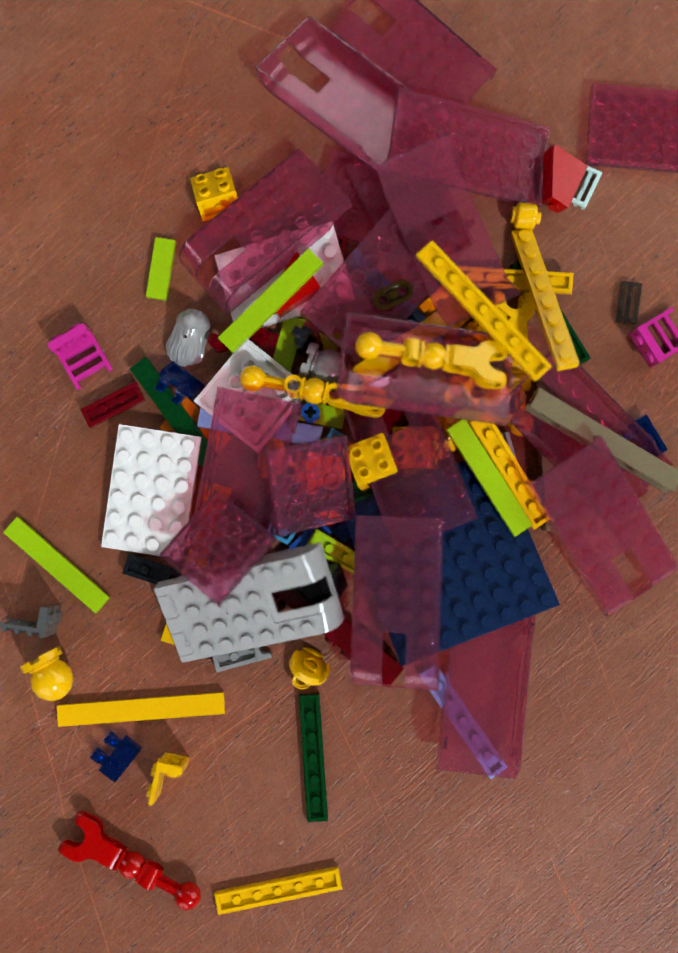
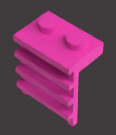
(646, 343)
(72, 344)

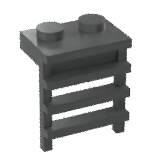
(46, 625)

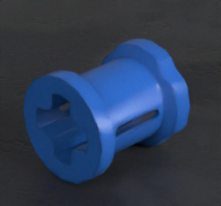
(315, 417)

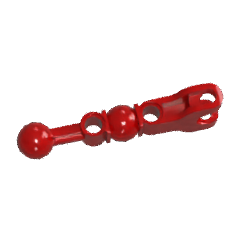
(131, 864)

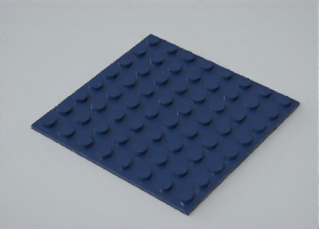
(486, 573)

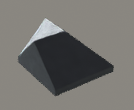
(319, 590)

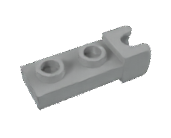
(240, 658)

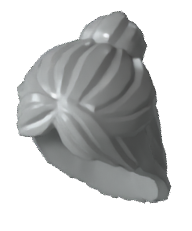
(188, 338)

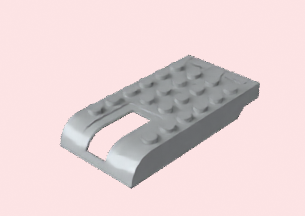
(249, 613)

